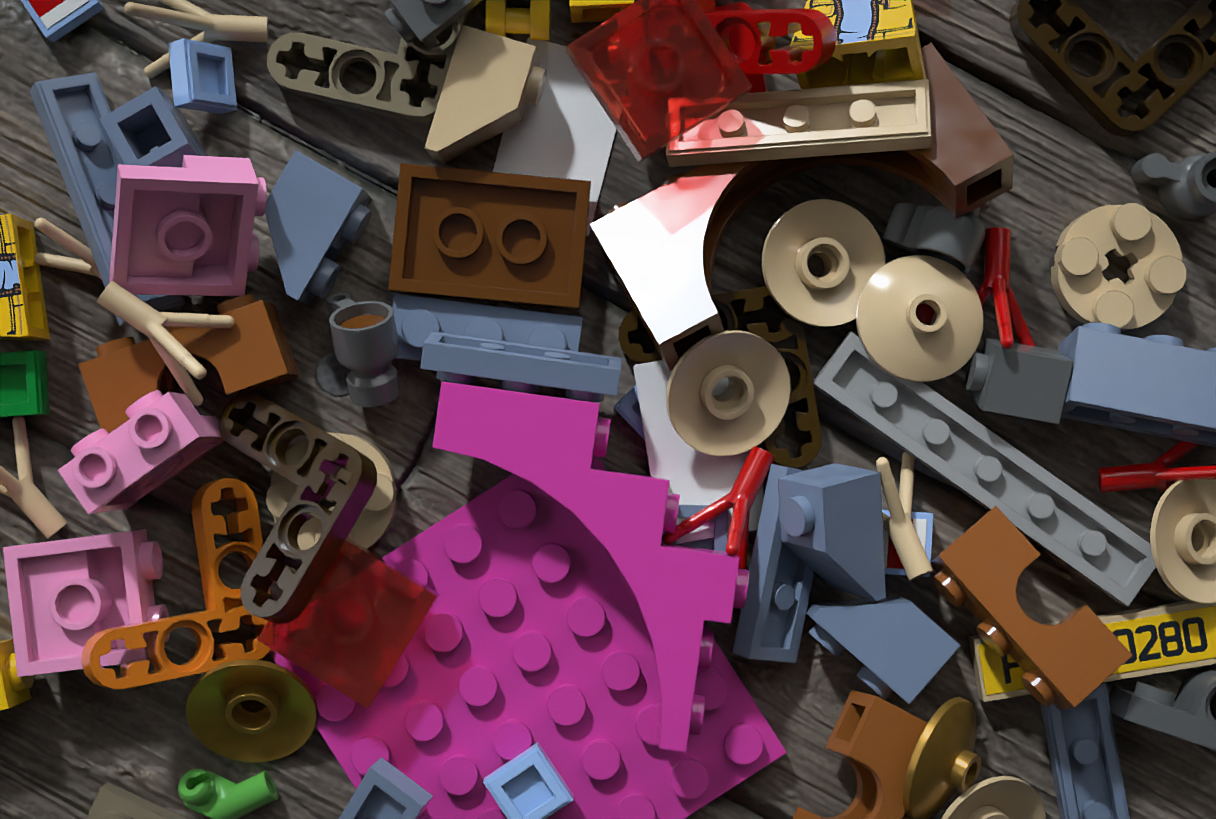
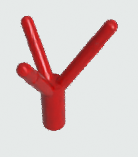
(998, 282)
(1153, 474)
(740, 499)

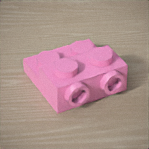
(187, 227)
(141, 454)
(77, 588)

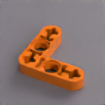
(221, 602)

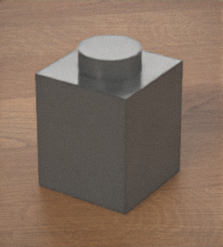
(1019, 380)

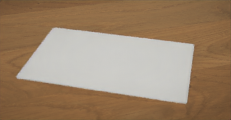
(564, 133)
(692, 474)

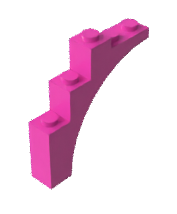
(674, 584)

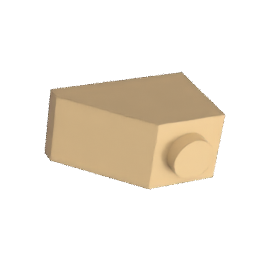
(483, 92)

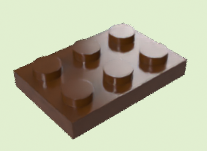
(489, 236)

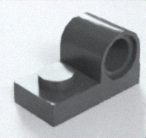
(1154, 707)

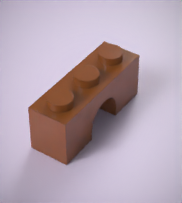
(246, 357)
(1058, 660)
(879, 746)

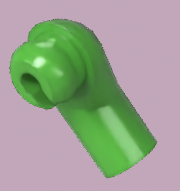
(222, 798)

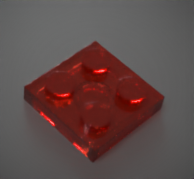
(658, 71)
(355, 623)

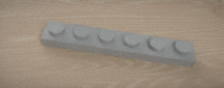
(989, 471)

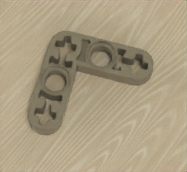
(392, 72)

